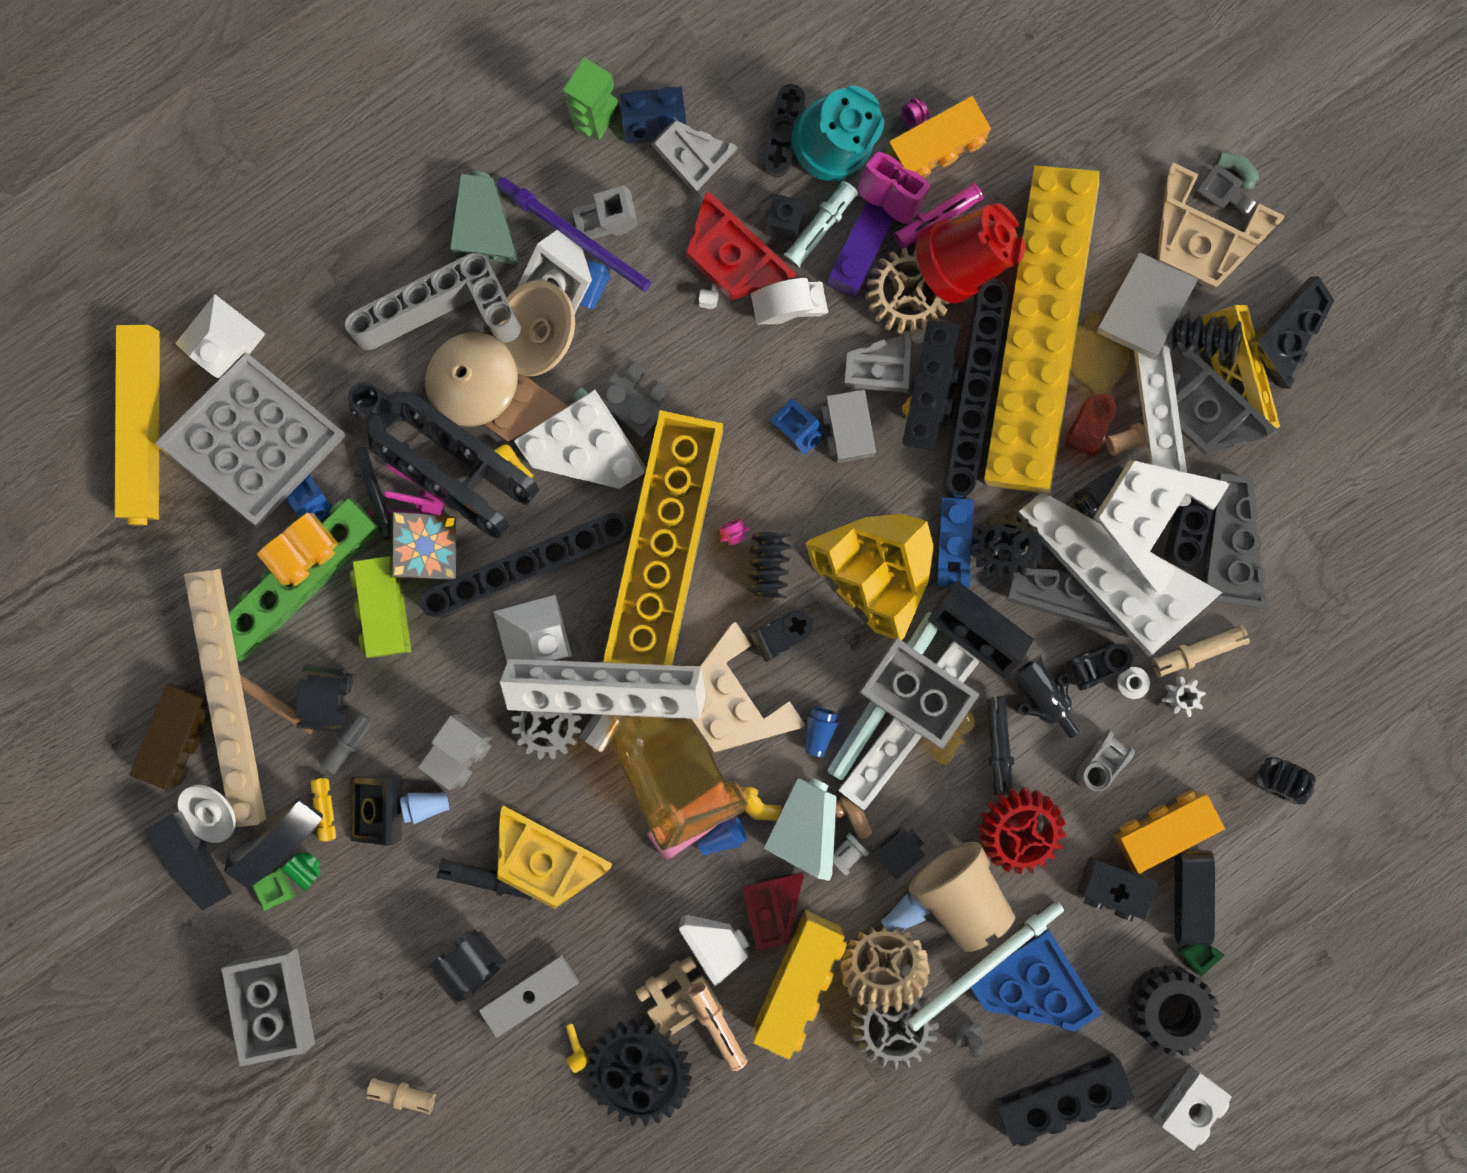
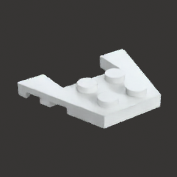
(1143, 505)

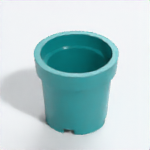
(830, 152)

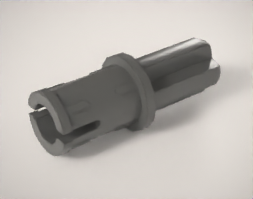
(346, 743)

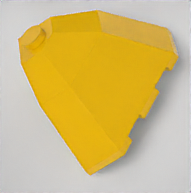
(878, 567)

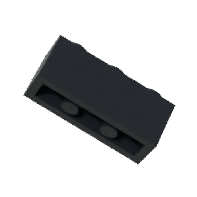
(980, 629)

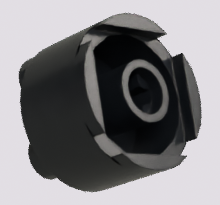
(322, 698)
(467, 966)

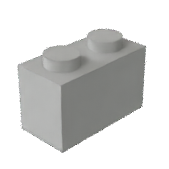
(849, 426)

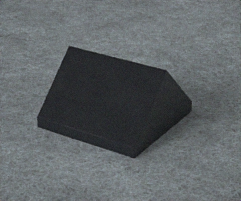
(376, 809)

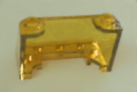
(674, 778)

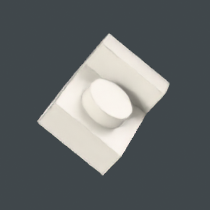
(789, 300)

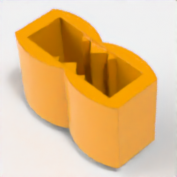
(298, 549)

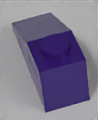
(860, 250)

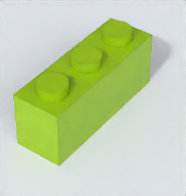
(380, 608)

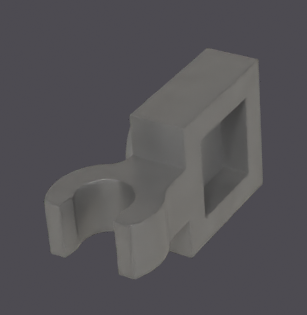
(1222, 188)

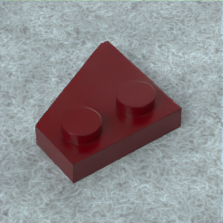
(773, 908)

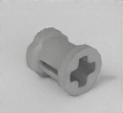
(848, 854)

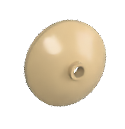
(545, 325)
(483, 390)

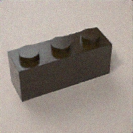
(171, 737)

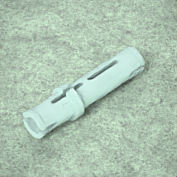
(829, 214)

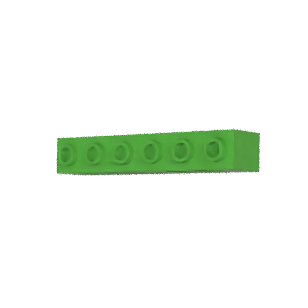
(289, 599)

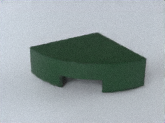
(1200, 957)

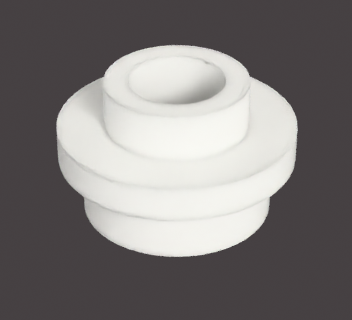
(1124, 687)

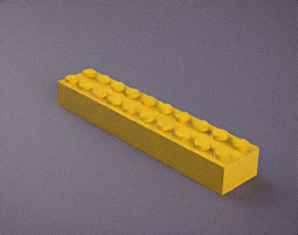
(1042, 329)

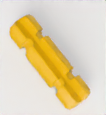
(323, 804)

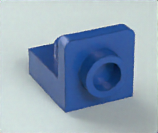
(798, 426)
(309, 499)

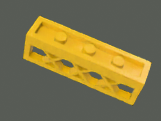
(1248, 362)

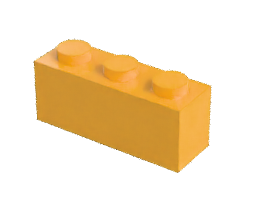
(941, 138)
(1168, 831)

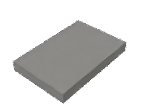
(1147, 306)

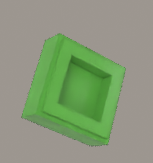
(273, 889)

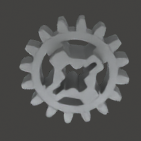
(555, 737)

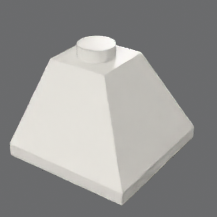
(560, 263)
(219, 337)
(533, 631)
(714, 945)

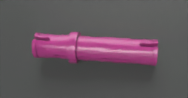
(968, 197)

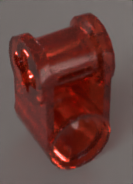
(1090, 429)

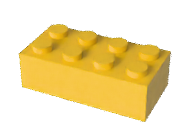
(798, 984)

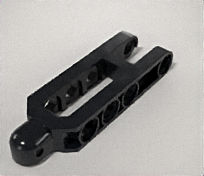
(383, 410)

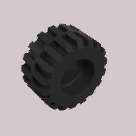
(1192, 1028)

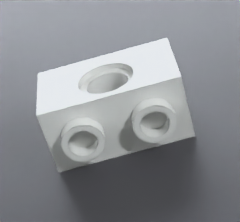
(1193, 1089)

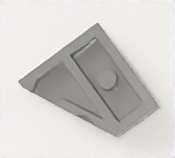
(692, 153)
(880, 366)

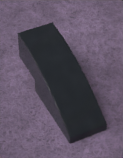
(272, 842)
(188, 860)

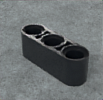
(1181, 534)
(1194, 897)

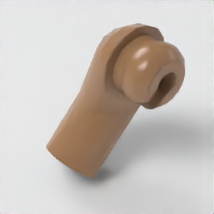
(856, 816)

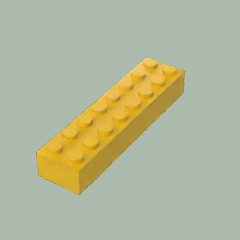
(664, 541)

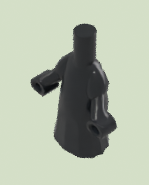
(1051, 703)

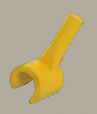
(508, 453)
(579, 1058)

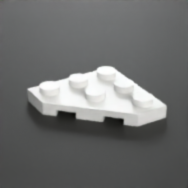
(583, 444)

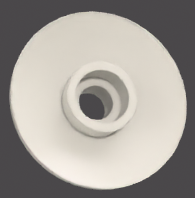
(207, 813)

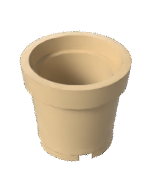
(963, 896)

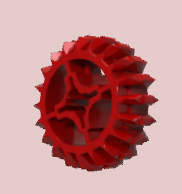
(1029, 846)

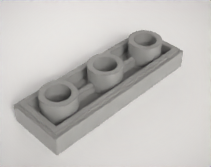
(513, 1005)

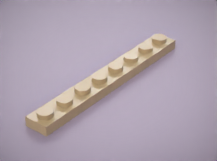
(225, 696)

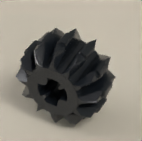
(1286, 780)

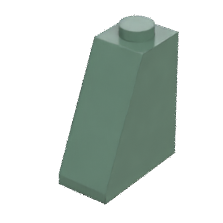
(481, 221)

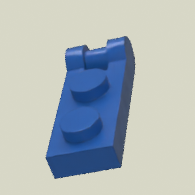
(954, 541)

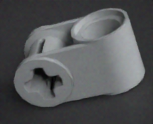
(1108, 758)

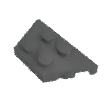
(1213, 411)

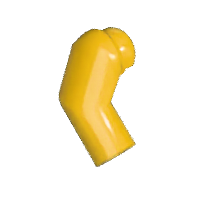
(758, 810)

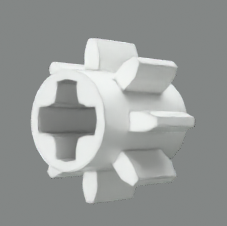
(1179, 689)

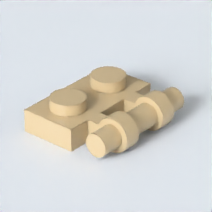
(676, 1009)

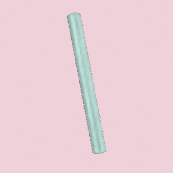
(873, 714)

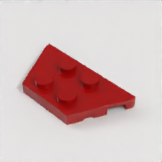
(731, 253)

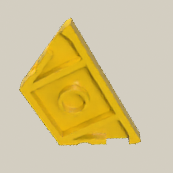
(543, 861)

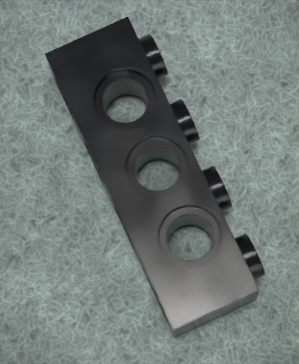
(1045, 1095)

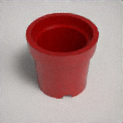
(968, 251)

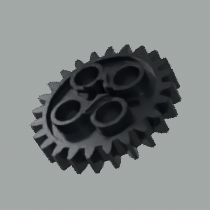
(622, 1092)

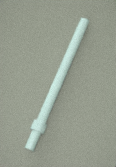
(1033, 926)

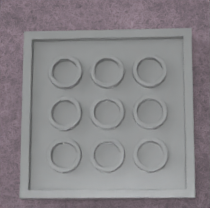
(250, 440)

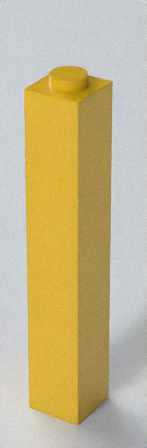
(137, 424)

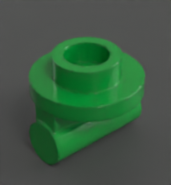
(302, 869)

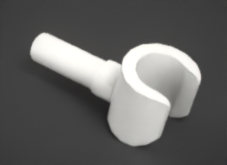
(709, 298)

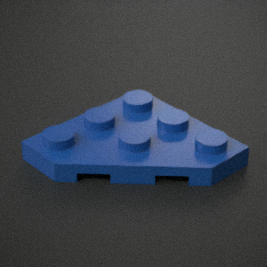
(1037, 987)

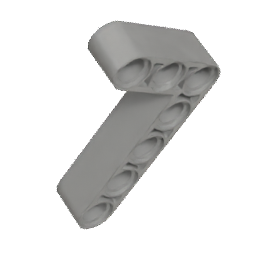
(438, 300)

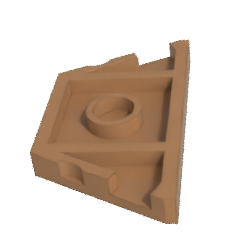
(526, 410)

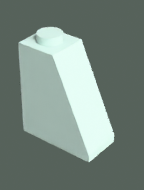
(806, 829)

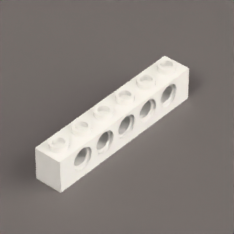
(604, 688)

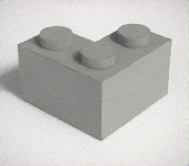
(455, 750)

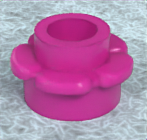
(914, 113)
(733, 532)

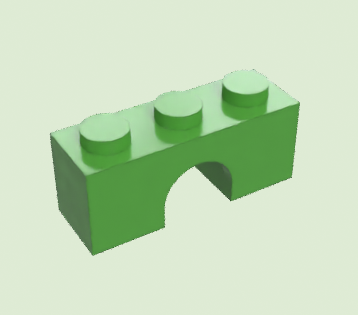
(590, 99)

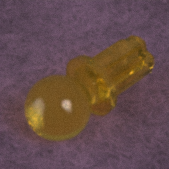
(946, 754)

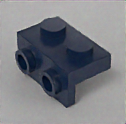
(650, 112)

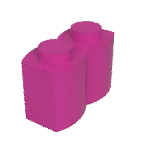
(893, 187)

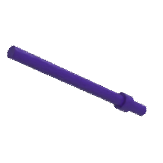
(527, 201)

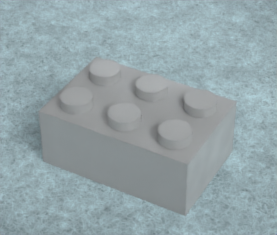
(918, 693)
(268, 1007)

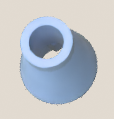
(421, 806)
(905, 914)

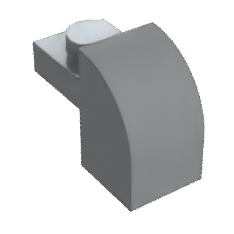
(609, 214)

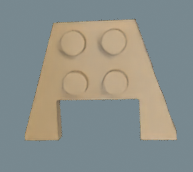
(1200, 242)
(727, 711)

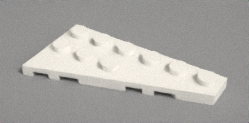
(1112, 579)

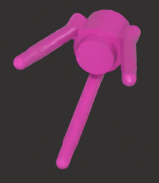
(425, 501)

